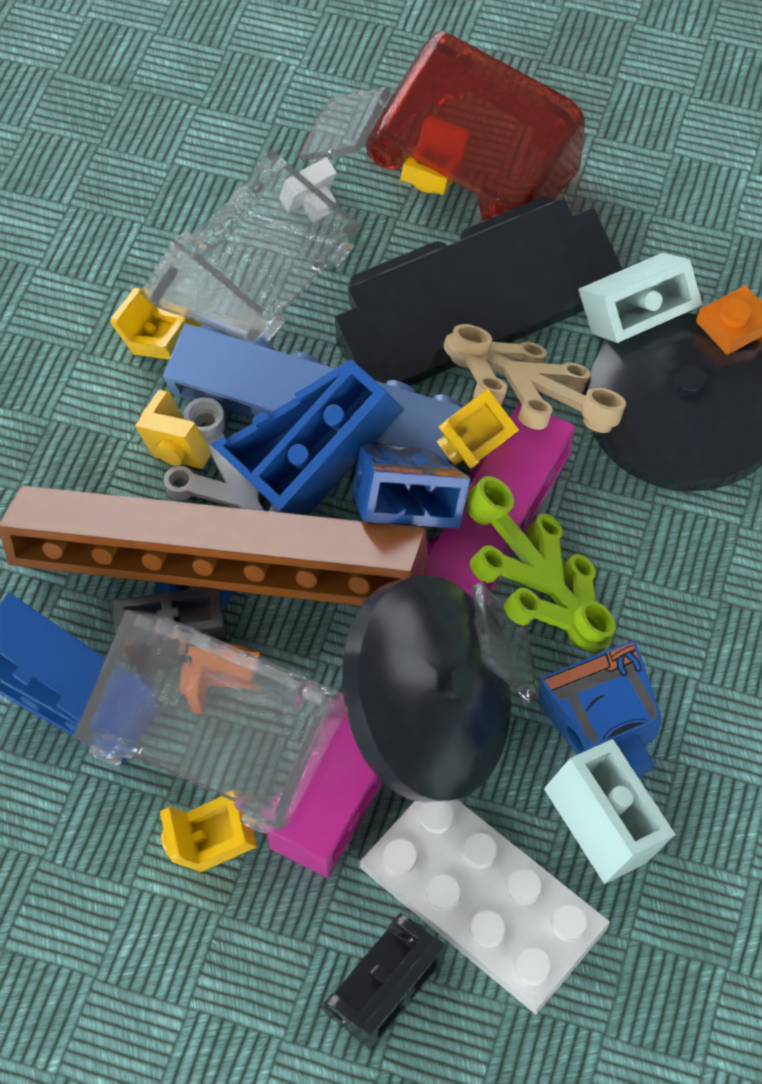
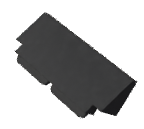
(500, 276)

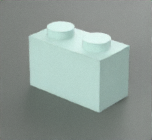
(640, 297)
(608, 811)

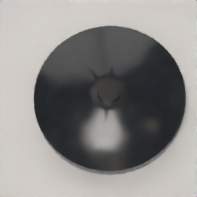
(688, 406)
(419, 691)

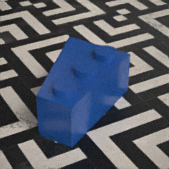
(311, 440)
(45, 666)

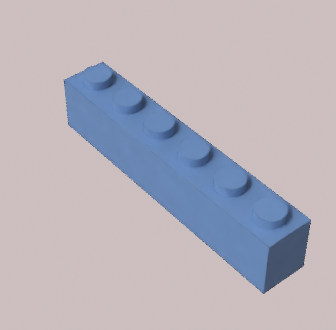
(259, 379)

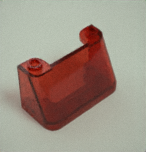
(480, 126)

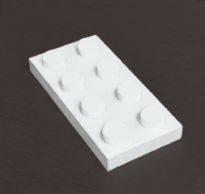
(485, 898)

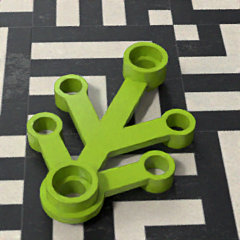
(583, 618)

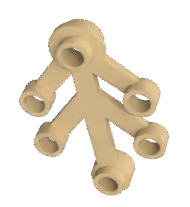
(528, 374)

